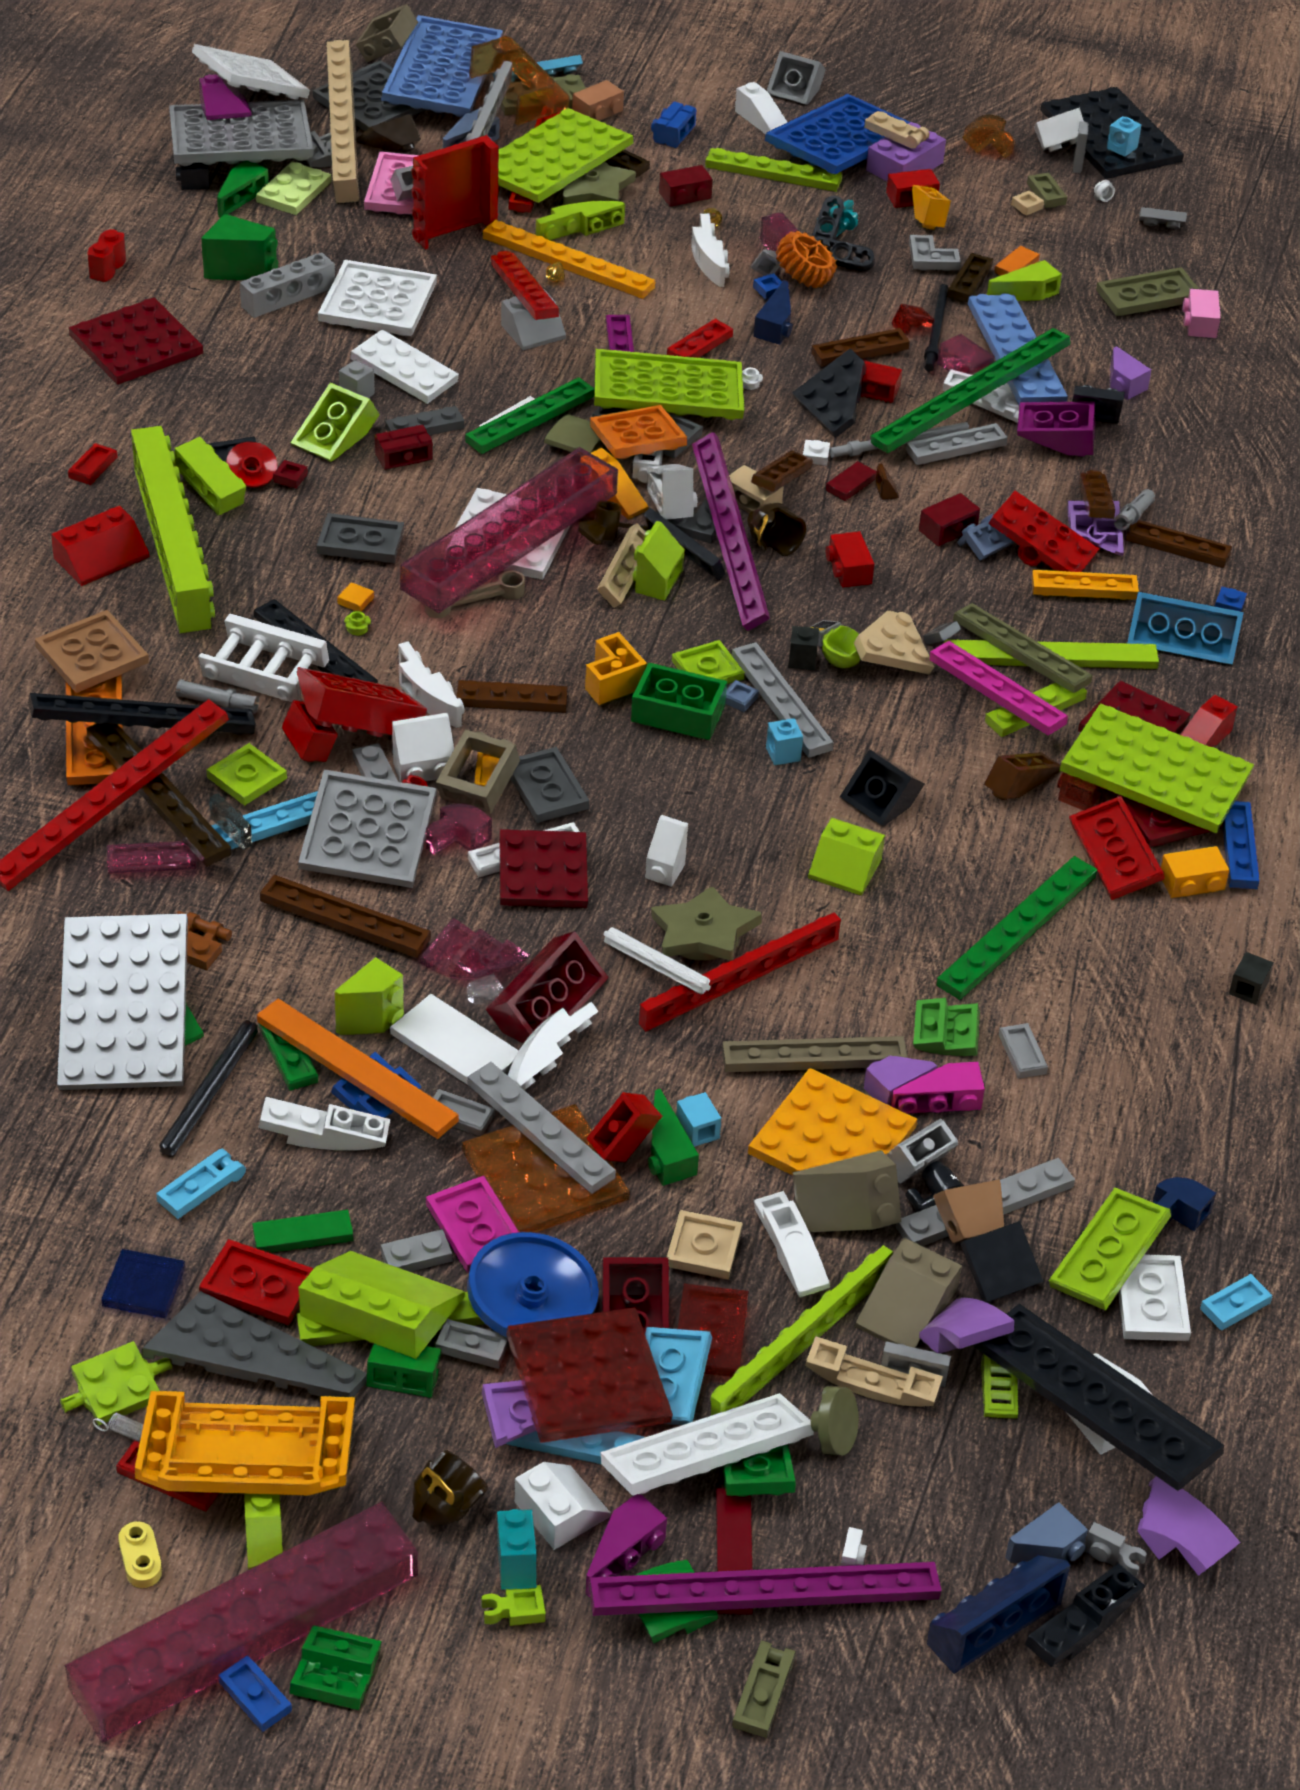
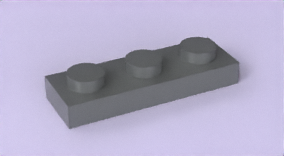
(434, 421)

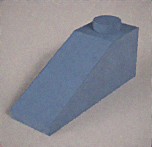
(464, 126)

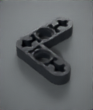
(828, 239)

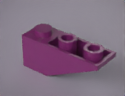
(629, 1535)

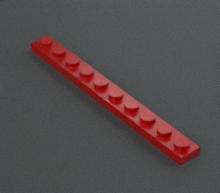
(110, 793)

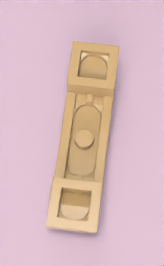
(871, 1379)

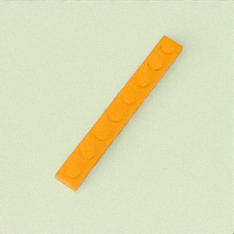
(570, 259)

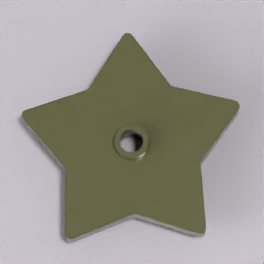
(598, 184)
(704, 926)

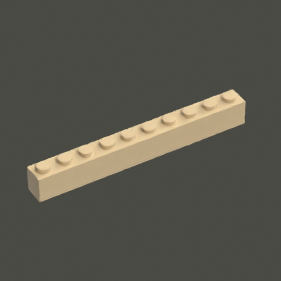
(342, 122)

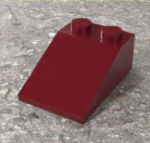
(638, 1284)

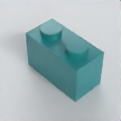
(516, 1549)

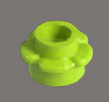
(357, 623)

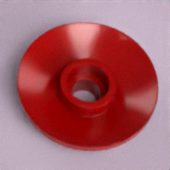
(255, 456)

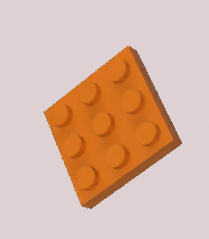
(638, 432)

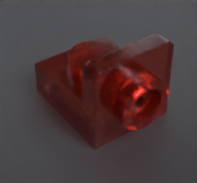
(911, 316)

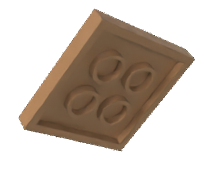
(91, 651)

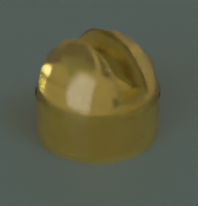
(717, 219)
(555, 272)

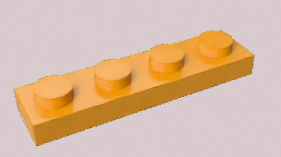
(1084, 584)

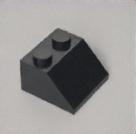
(881, 788)

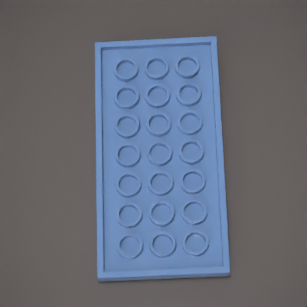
(436, 67)

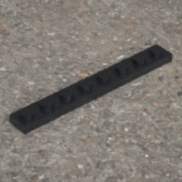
(128, 712)

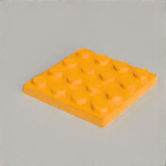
(827, 1124)

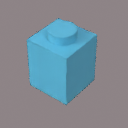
(699, 1118)

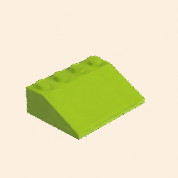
(377, 1302)

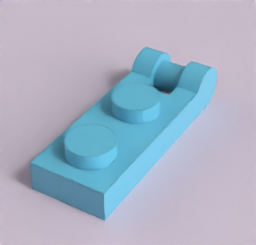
(200, 1183)

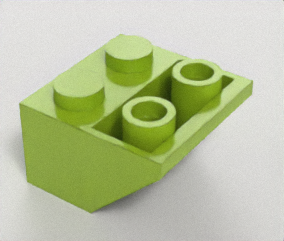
(658, 562)

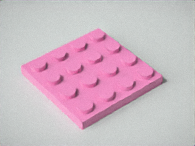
(380, 192)

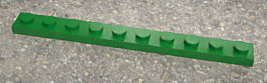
(970, 390)

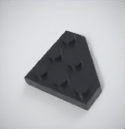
(834, 393)

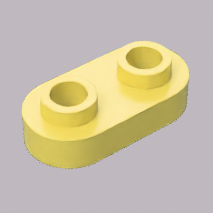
(140, 1551)

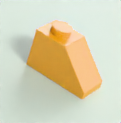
(930, 206)

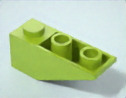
(1028, 283)

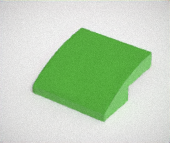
(946, 1028)

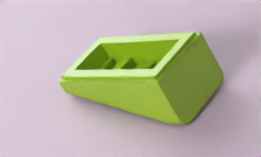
(998, 1410)

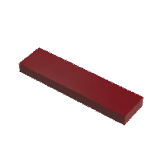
(733, 1537)

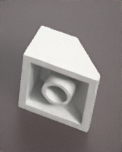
(1059, 130)
(421, 746)
(559, 1502)

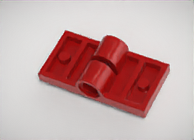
(1042, 536)

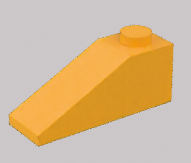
(627, 494)

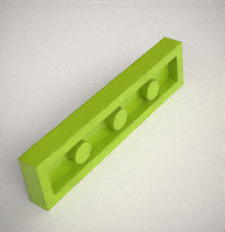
(1006, 722)

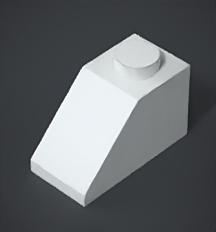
(667, 851)

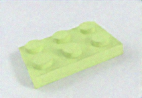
(294, 188)

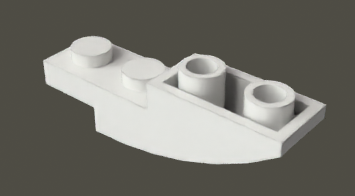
(709, 251)
(428, 688)
(545, 1042)
(330, 1130)
(793, 1243)

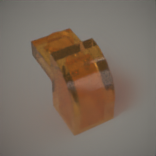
(988, 130)

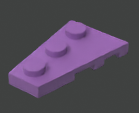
(507, 1411)

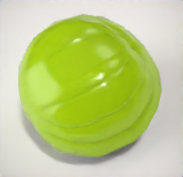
(840, 648)

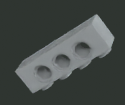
(287, 284)

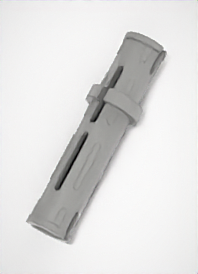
(1132, 512)
(221, 697)

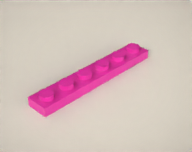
(998, 688)

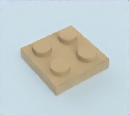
(704, 1244)

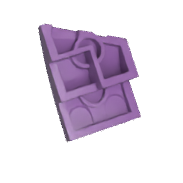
(1096, 530)
(965, 1324)
(1183, 1522)

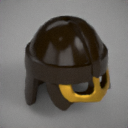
(777, 527)
(446, 1490)

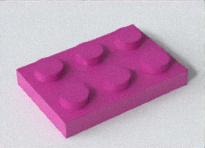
(470, 1217)

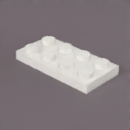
(405, 366)

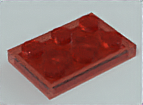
(724, 1316)

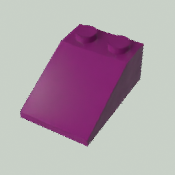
(1059, 425)

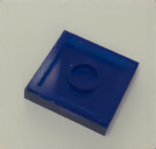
(143, 1283)

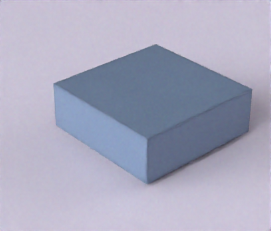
(741, 696)

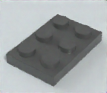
(360, 538)
(548, 785)

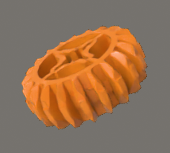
(806, 259)

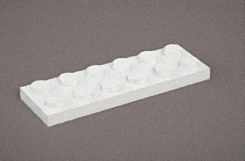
(706, 1444)

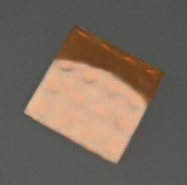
(531, 1183)

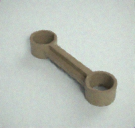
(489, 590)

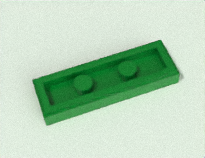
(292, 1063)
(303, 1231)

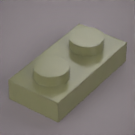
(1047, 189)

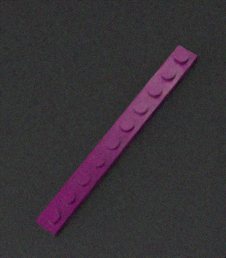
(730, 532)
(763, 1588)

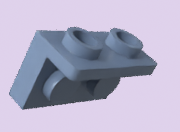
(984, 539)

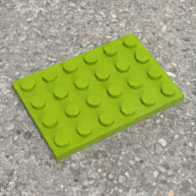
(558, 154)
(675, 382)
(1157, 767)

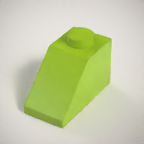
(262, 1527)

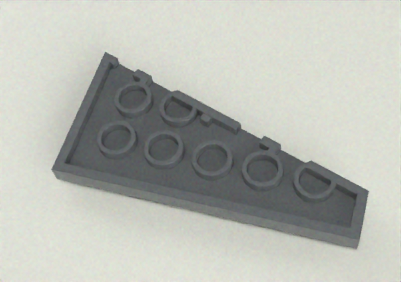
(249, 1349)

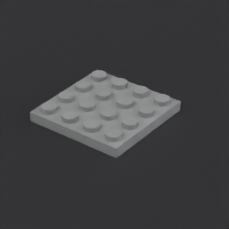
(367, 828)

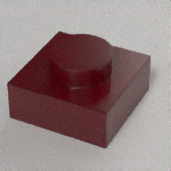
(290, 474)

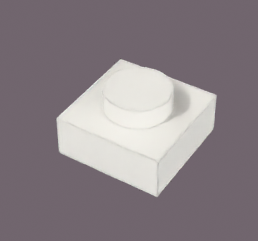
(817, 451)
(854, 1551)

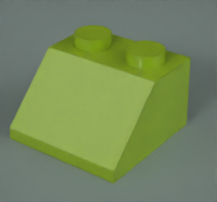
(847, 856)
(369, 1000)

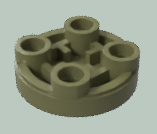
(836, 1420)

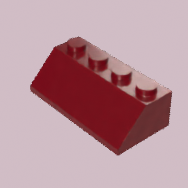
(555, 979)

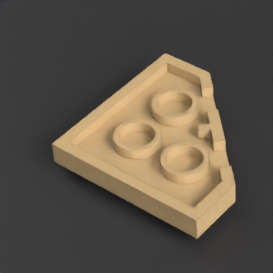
(894, 643)

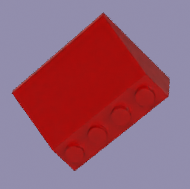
(355, 702)

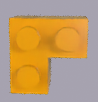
(615, 669)

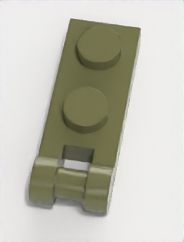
(763, 1689)

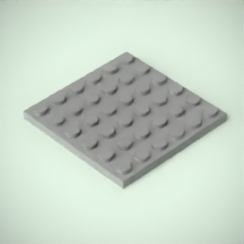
(273, 132)

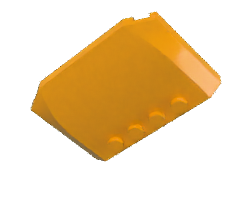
(245, 1446)

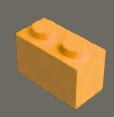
(1194, 872)

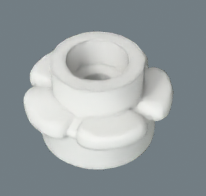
(1104, 191)
(751, 378)

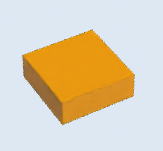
(355, 597)

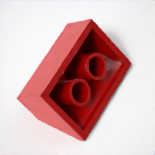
(99, 545)

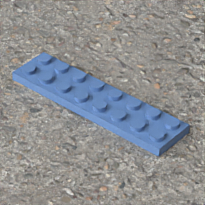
(1007, 330)

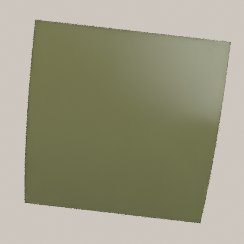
(573, 433)

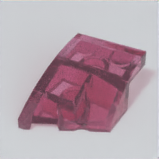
(468, 954)

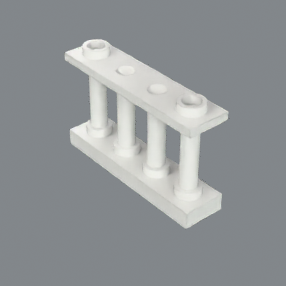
(267, 638)

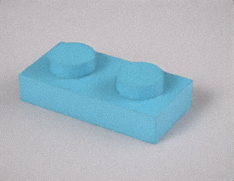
(1236, 1302)

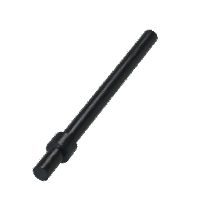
(932, 351)

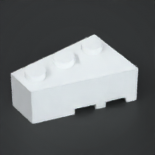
(672, 490)

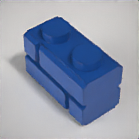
(674, 124)

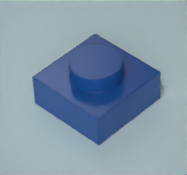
(766, 285)
(1231, 599)

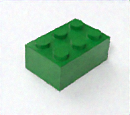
(679, 701)

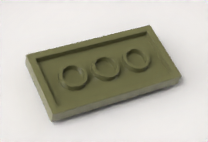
(570, 83)
(1146, 291)

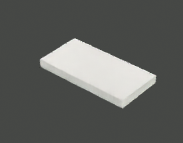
(451, 1039)

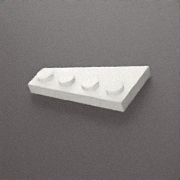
(998, 401)

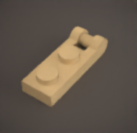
(896, 129)

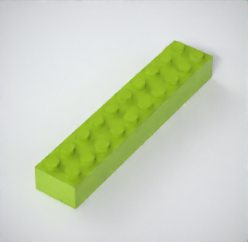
(172, 529)

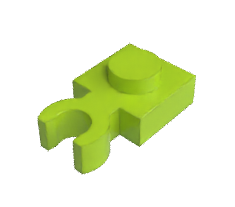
(518, 1605)

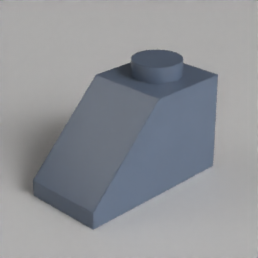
(1050, 1535)

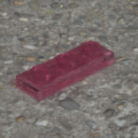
(149, 857)

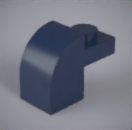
(1187, 1200)

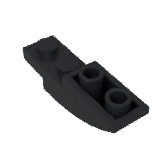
(1087, 1617)

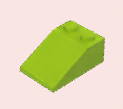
(335, 423)

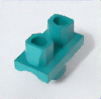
(848, 222)

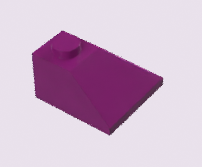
(221, 99)

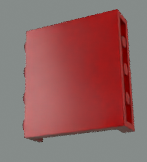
(455, 188)

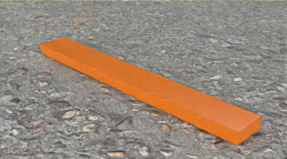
(358, 1068)

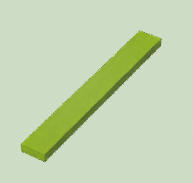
(1079, 653)

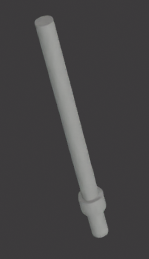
(856, 447)

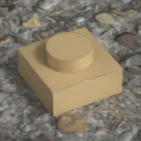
(1027, 202)

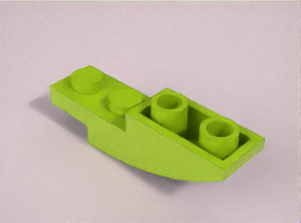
(581, 217)

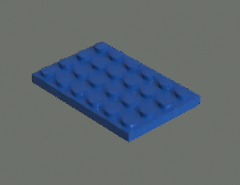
(830, 134)

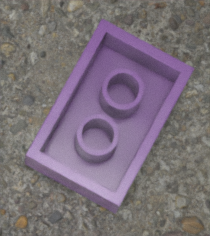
(892, 157)

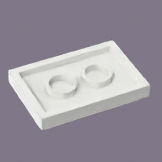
(1155, 1300)

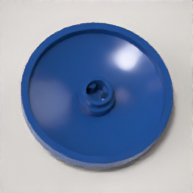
(530, 1280)

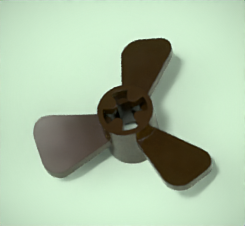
(603, 522)

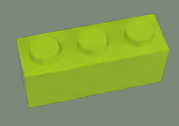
(209, 475)

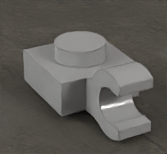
(1111, 1548)

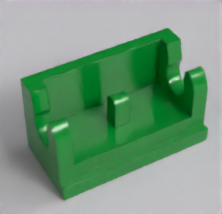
(403, 1373)

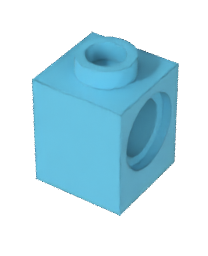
(1124, 136)
(784, 741)

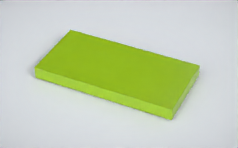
(1109, 1248)

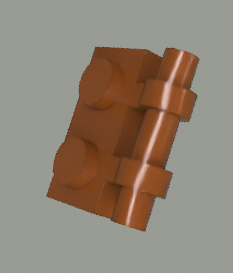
(204, 949)

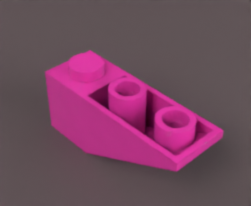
(941, 1090)

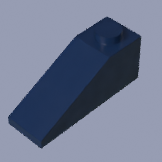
(774, 318)

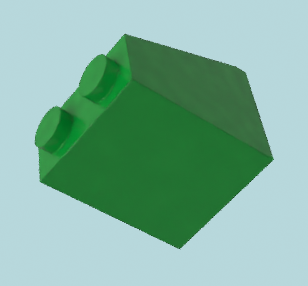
(238, 249)

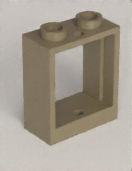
(385, 35)
(468, 793)

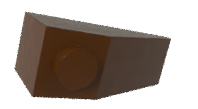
(1019, 773)

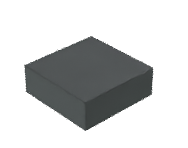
(941, 632)

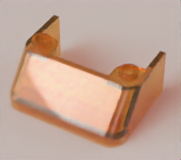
(545, 94)

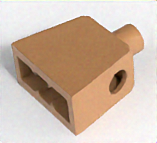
(971, 1210)

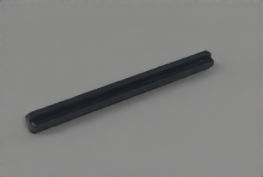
(208, 1088)

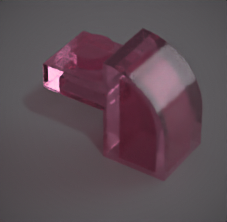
(461, 824)

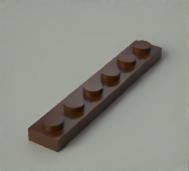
(345, 916)

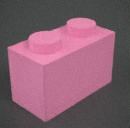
(1202, 313)

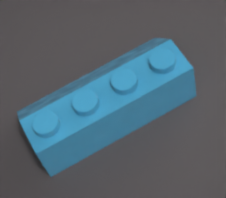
(1186, 627)

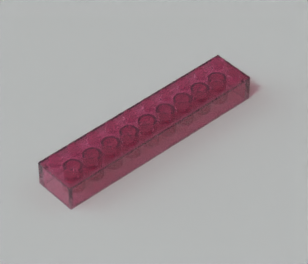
(508, 530)
(241, 1617)

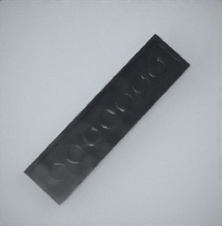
(1103, 1399)

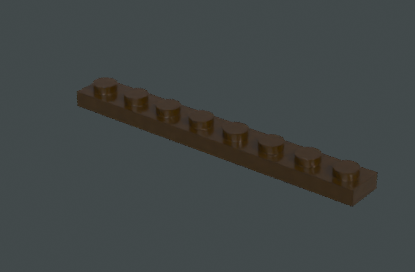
(163, 797)

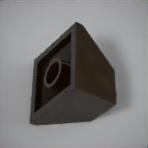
(392, 135)

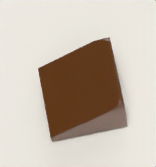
(885, 484)

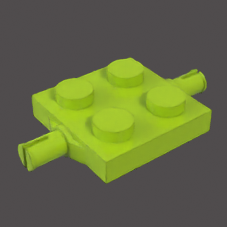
(115, 1382)

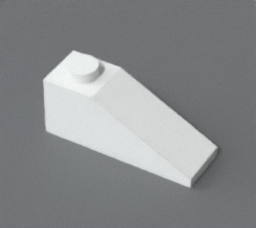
(758, 107)

